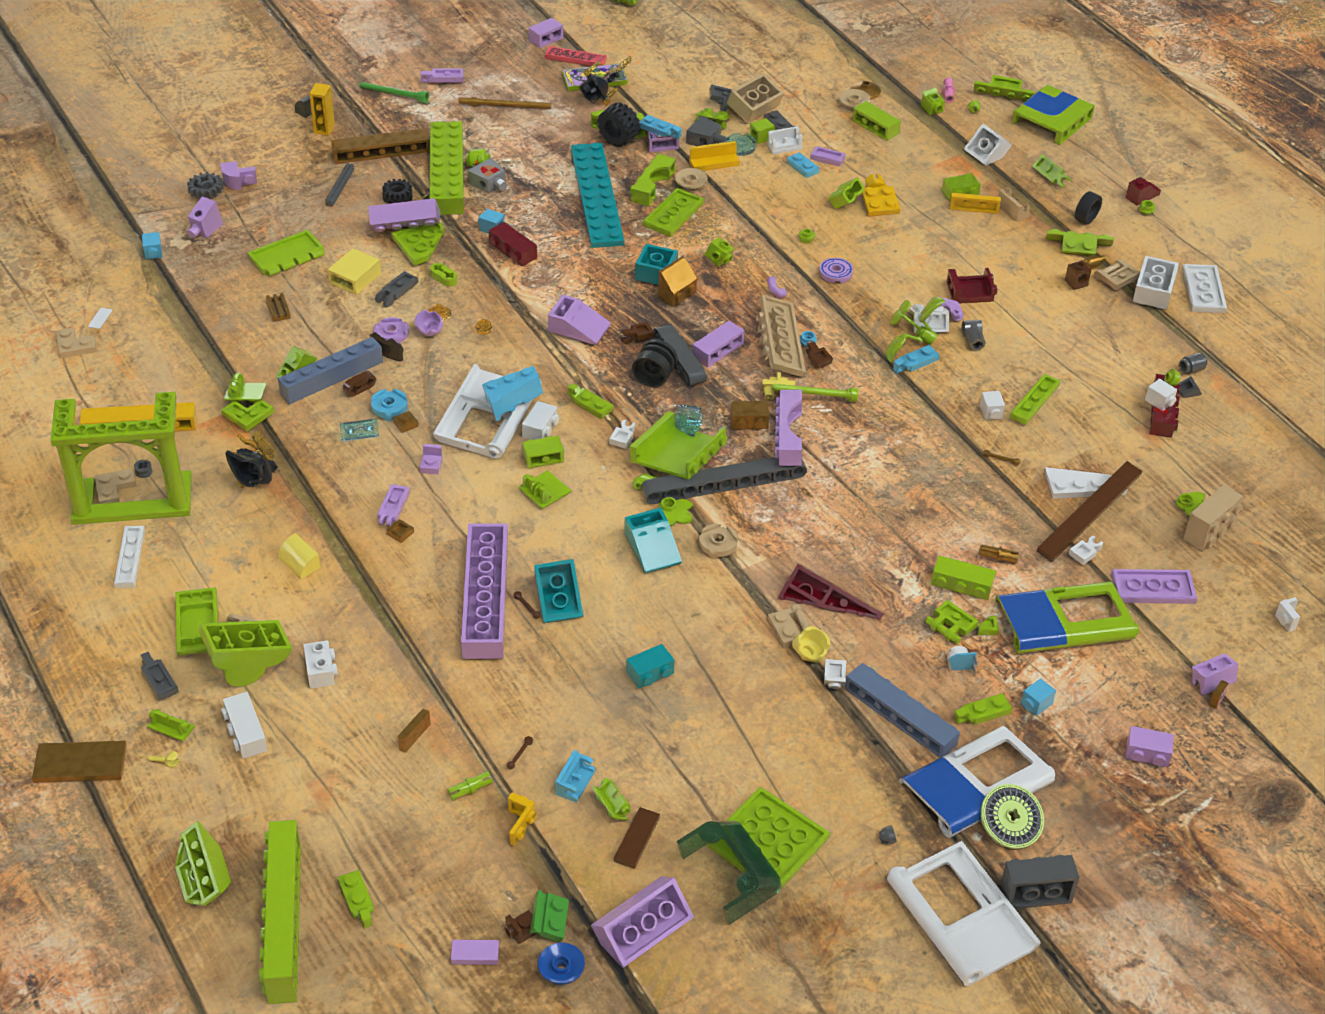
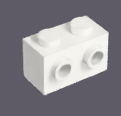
(319, 664)

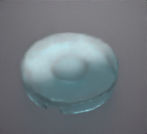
(745, 143)

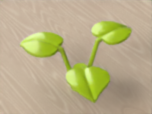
(924, 332)

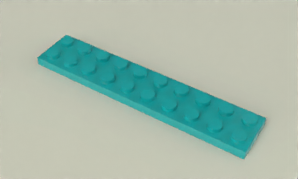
(597, 195)

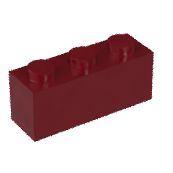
(513, 244)

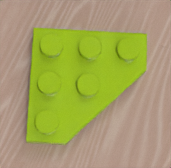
(419, 242)

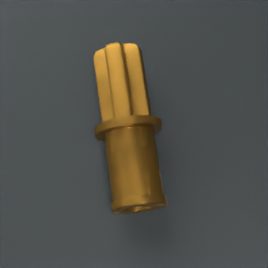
(999, 553)

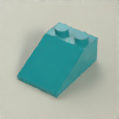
(558, 591)

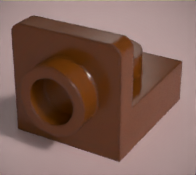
(519, 927)

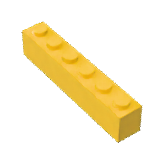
(185, 415)

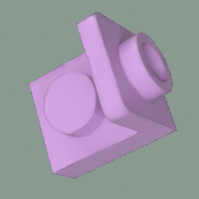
(431, 459)

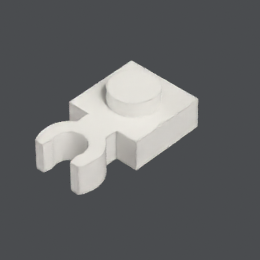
(622, 436)
(1085, 551)

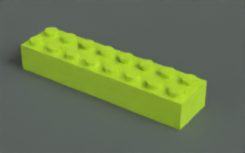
(447, 166)
(281, 913)

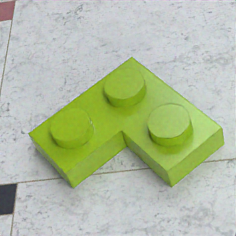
(247, 417)

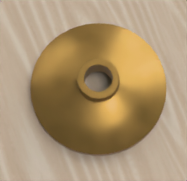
(869, 87)

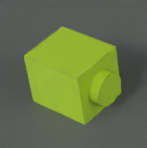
(760, 129)

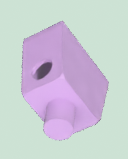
(204, 218)

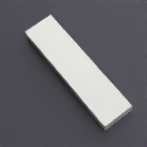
(129, 557)

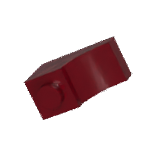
(1141, 190)

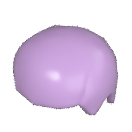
(428, 323)

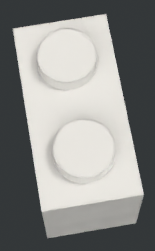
(540, 421)

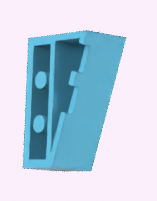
(511, 390)

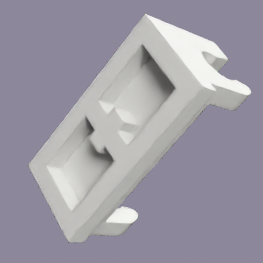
(784, 140)

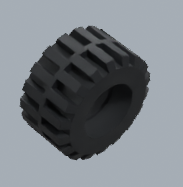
(618, 124)

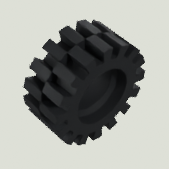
(397, 191)

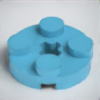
(396, 404)

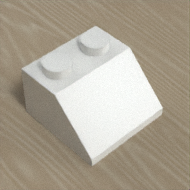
(987, 145)

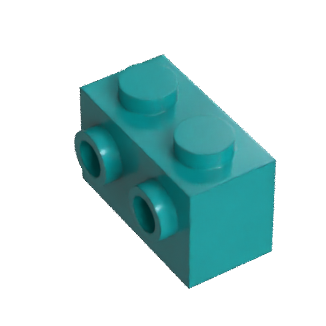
(650, 666)

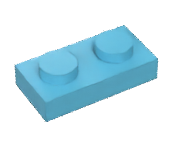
(803, 165)

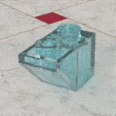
(689, 419)

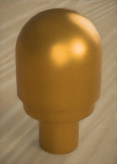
(1094, 261)

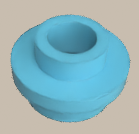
(807, 336)

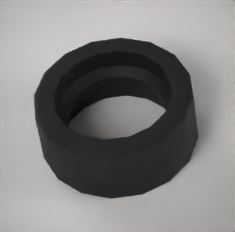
(1088, 207)

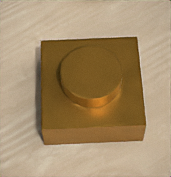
(405, 421)

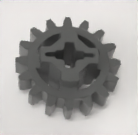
(205, 185)

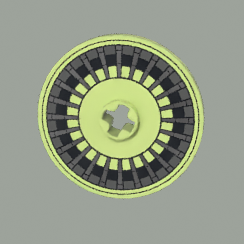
(1026, 810)

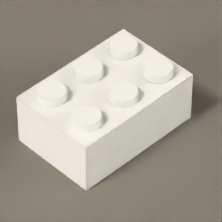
(1155, 282)

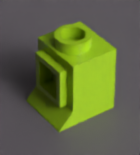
(932, 101)

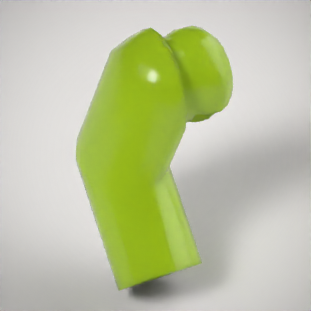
(637, 482)

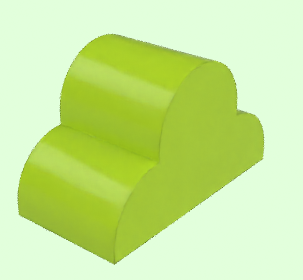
(245, 648)

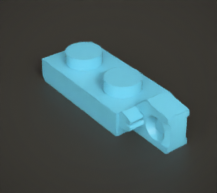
(660, 127)
(916, 359)

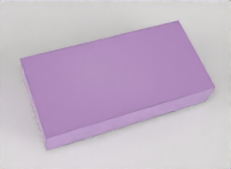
(827, 156)
(475, 952)

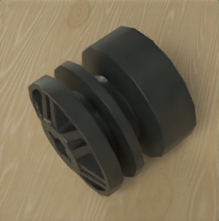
(654, 363)

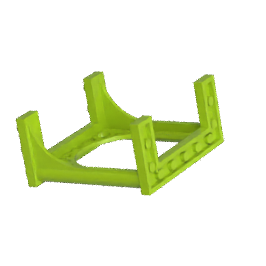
(82, 490)

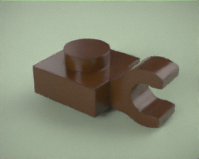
(639, 331)
(818, 356)

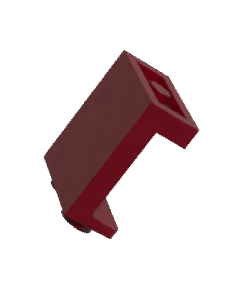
(971, 288)

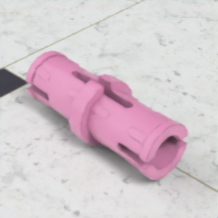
(948, 90)

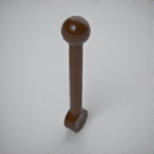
(518, 595)
(527, 741)

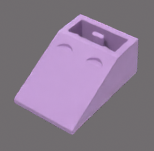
(577, 320)

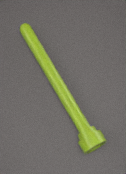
(849, 394)

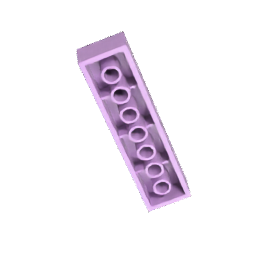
(485, 592)

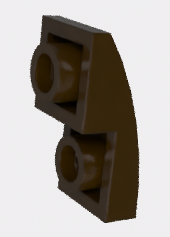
(390, 347)

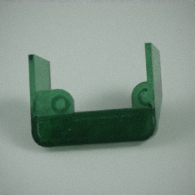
(760, 879)

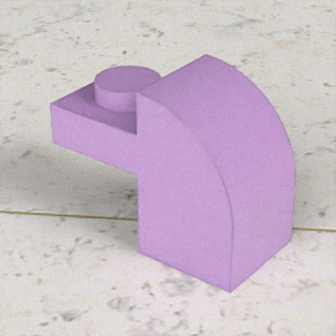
(235, 178)

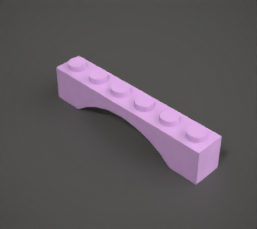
(787, 445)

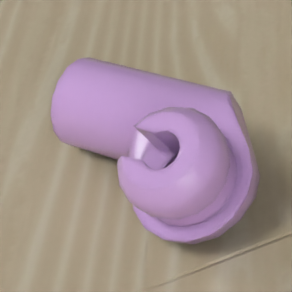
(778, 293)

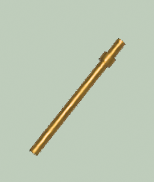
(474, 101)

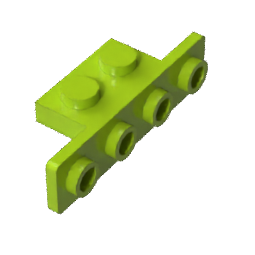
(1004, 87)
(1079, 243)

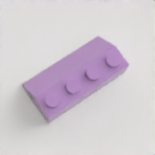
(404, 214)
(643, 920)

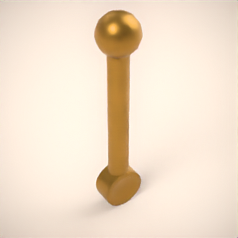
(986, 453)

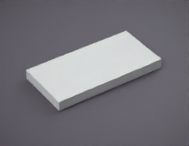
(1204, 288)

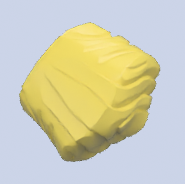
(811, 644)

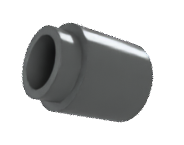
(1193, 363)

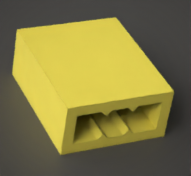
(354, 271)

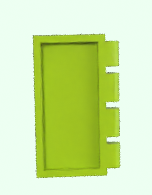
(286, 252)

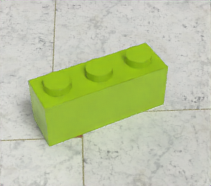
(876, 120)
(963, 577)

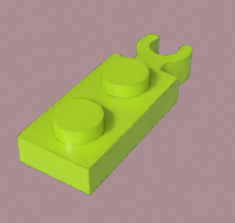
(1050, 170)

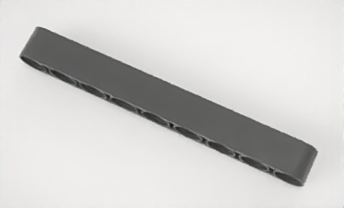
(720, 479)

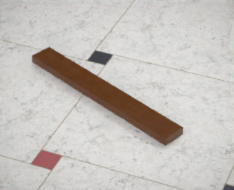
(1089, 511)

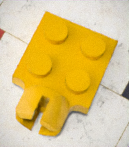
(879, 197)

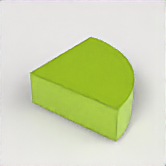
(989, 626)

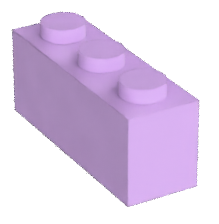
(718, 343)

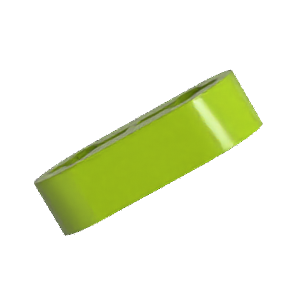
(443, 274)

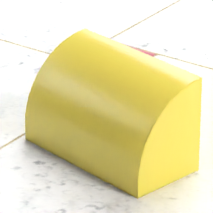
(299, 556)

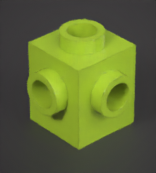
(719, 252)

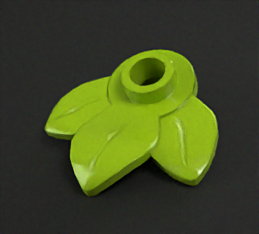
(1190, 501)
(676, 510)

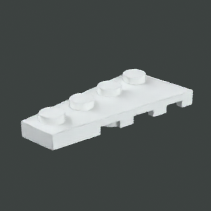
(1074, 483)

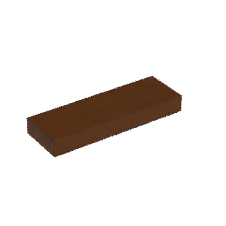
(637, 837)

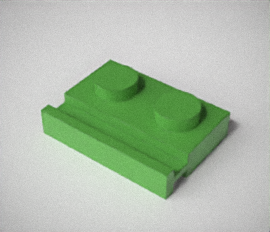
(549, 916)

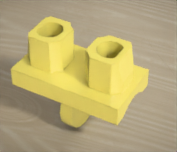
(769, 394)

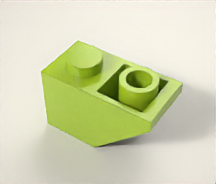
(295, 360)

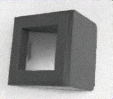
(1189, 388)

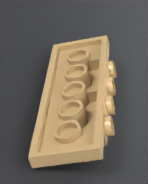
(780, 336)

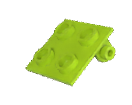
(719, 117)
(244, 391)
(544, 488)

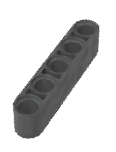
(687, 364)

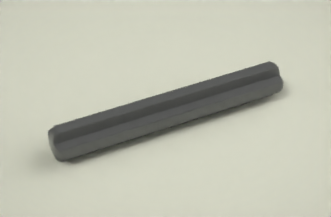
(339, 184)

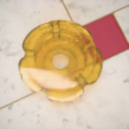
(483, 327)

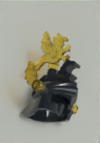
(597, 87)
(250, 465)

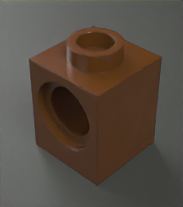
(1078, 275)

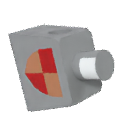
(487, 176)

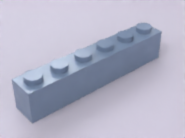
(330, 370)
(902, 710)

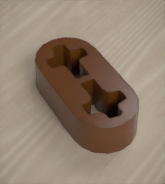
(359, 383)

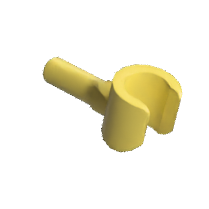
(170, 761)

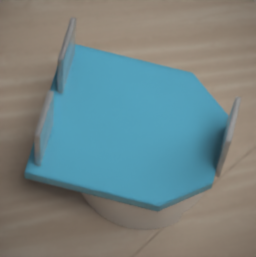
(961, 660)

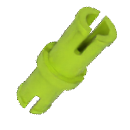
(470, 785)

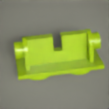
(169, 725)
(616, 807)

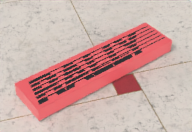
(574, 56)

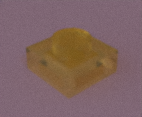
(441, 310)

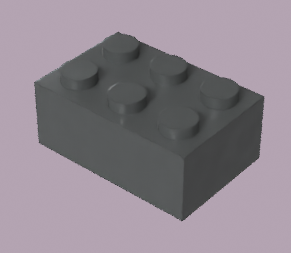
(1040, 881)

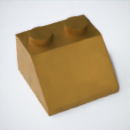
(676, 282)

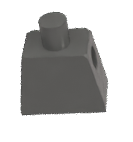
(704, 133)

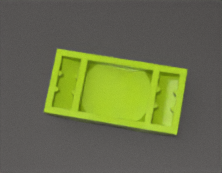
(191, 610)

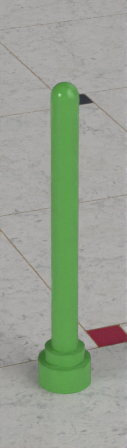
(421, 96)

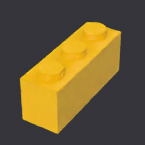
(322, 109)

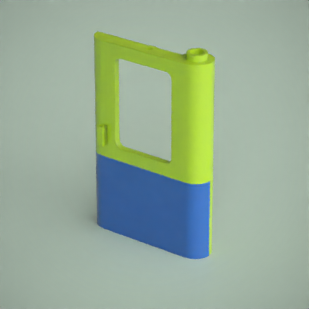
(1042, 625)

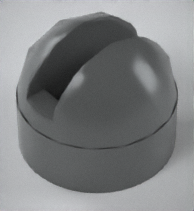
(887, 835)

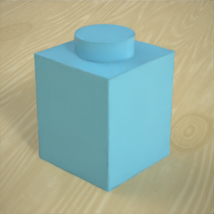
(489, 220)
(152, 245)
(1038, 697)

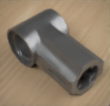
(973, 331)

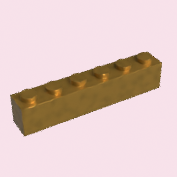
(380, 146)

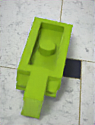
(589, 401)
(983, 710)
(357, 897)

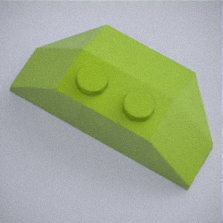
(200, 866)

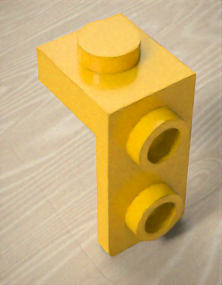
(525, 809)

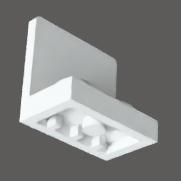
(937, 320)

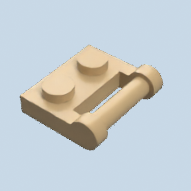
(1117, 274)
(784, 626)

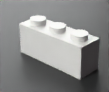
(244, 725)

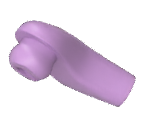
(955, 309)

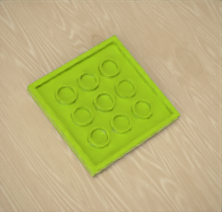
(778, 831)

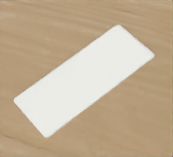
(100, 318)

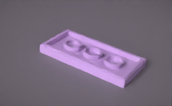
(1154, 586)

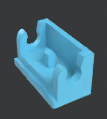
(574, 777)

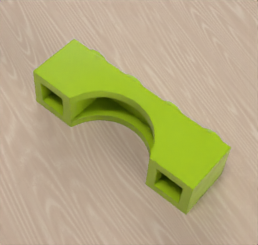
(644, 190)

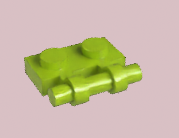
(954, 617)

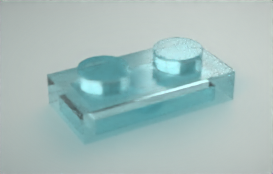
(359, 429)

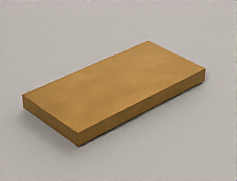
(79, 761)

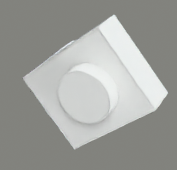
(1287, 615)
(835, 673)

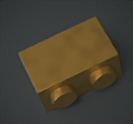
(749, 415)

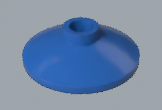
(561, 955)

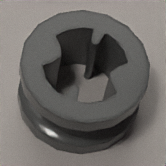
(143, 468)

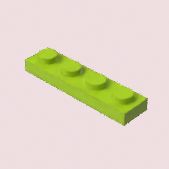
(1035, 399)

